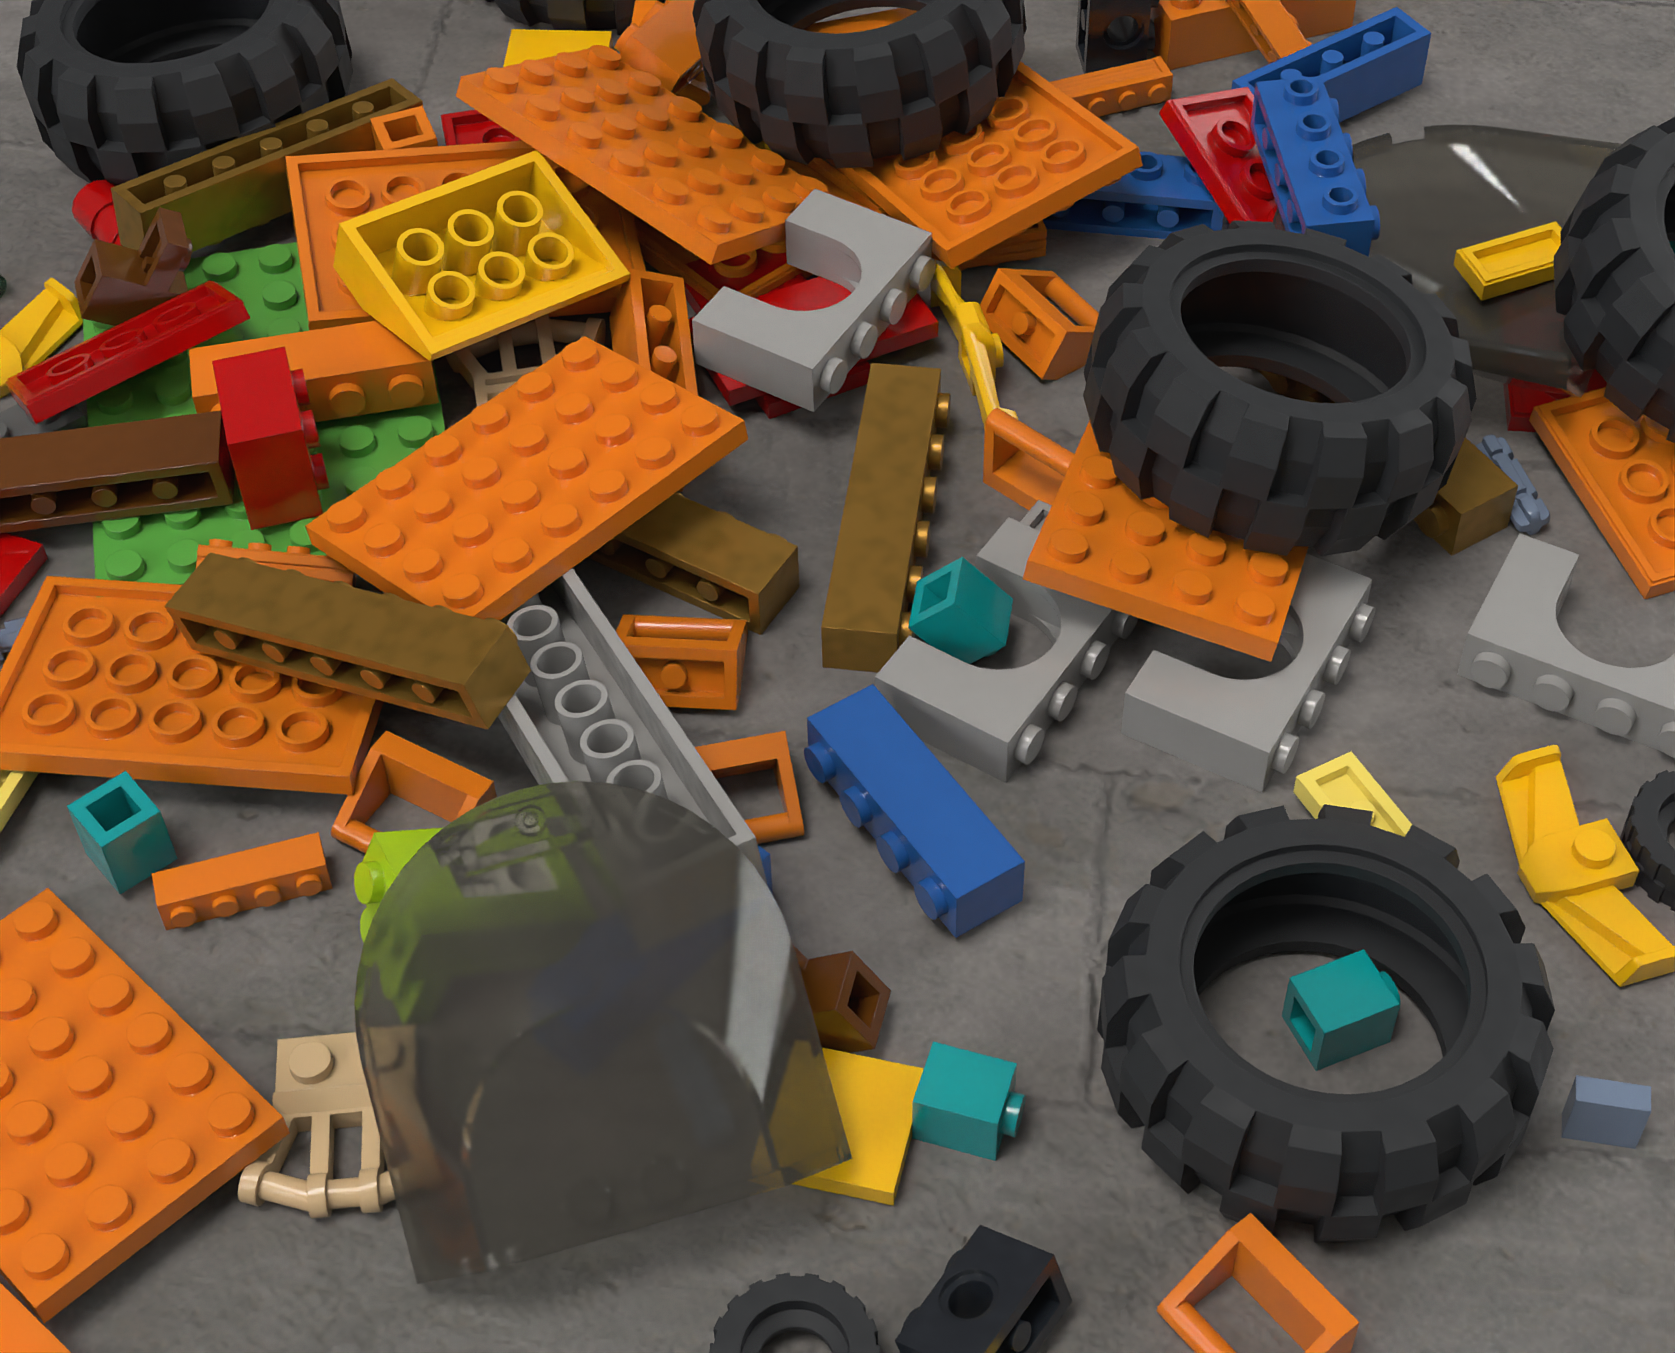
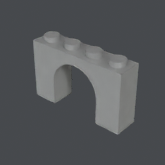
(810, 352)
(1525, 654)
(1003, 714)
(1252, 724)

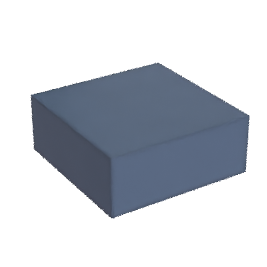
(1606, 1112)

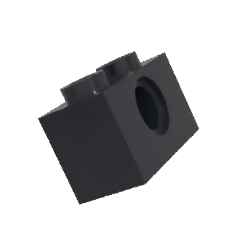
(1114, 32)
(989, 1300)

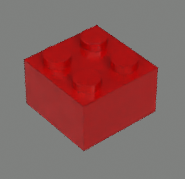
(271, 437)

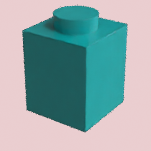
(961, 612)
(122, 832)
(1341, 1009)
(966, 1101)

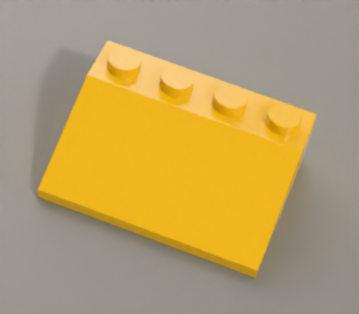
(475, 256)

